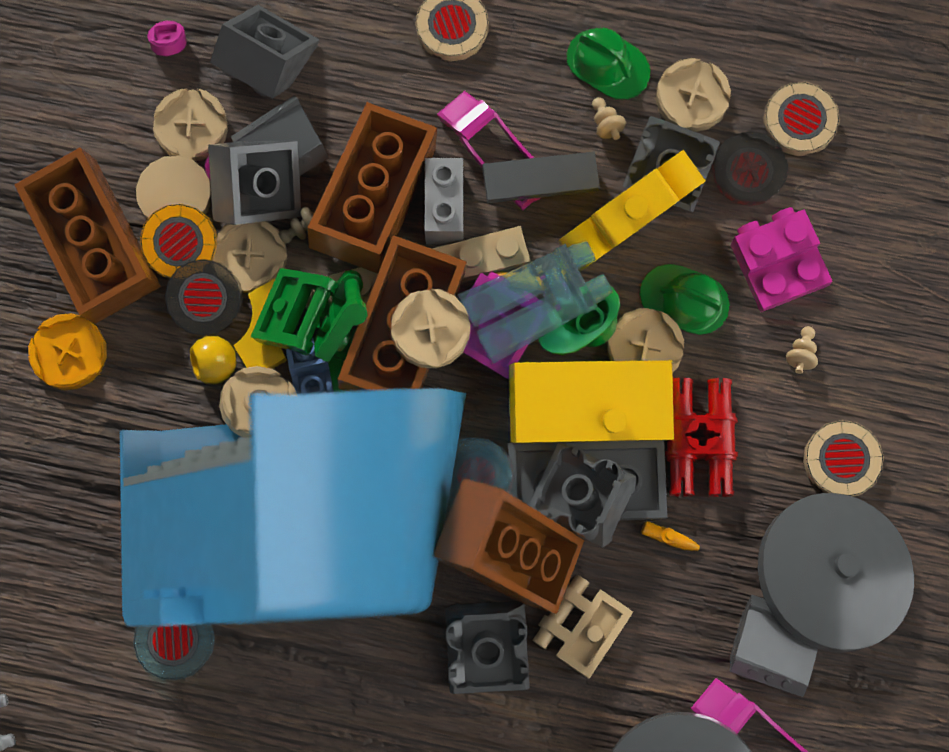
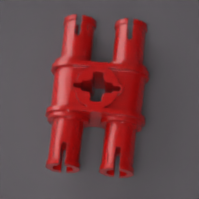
(718, 450)

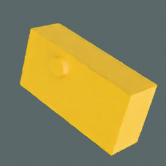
(591, 401)

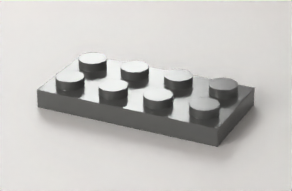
(640, 458)

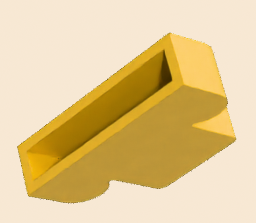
(636, 206)

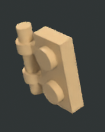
(593, 633)

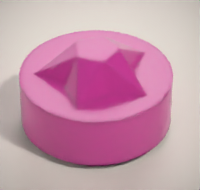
(167, 38)

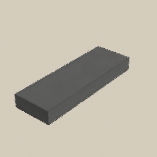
(540, 177)

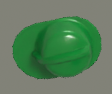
(608, 63)
(687, 296)
(585, 330)

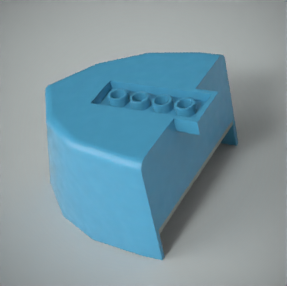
(301, 521)

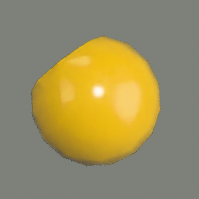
(212, 359)

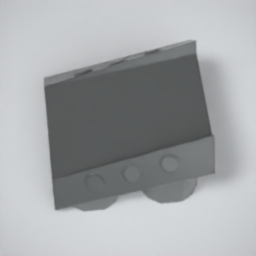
(288, 123)
(663, 141)
(583, 493)
(487, 647)
(769, 652)

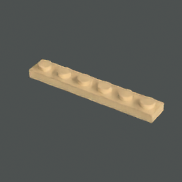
(484, 254)

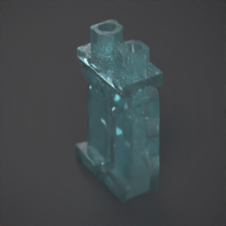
(553, 276)

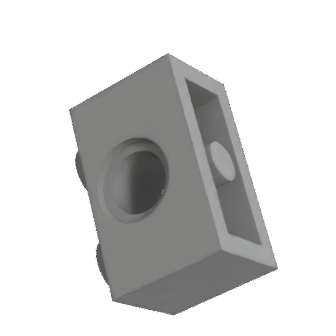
(444, 201)

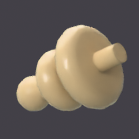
(608, 121)
(803, 352)

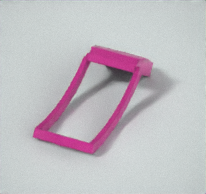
(467, 117)
(733, 709)

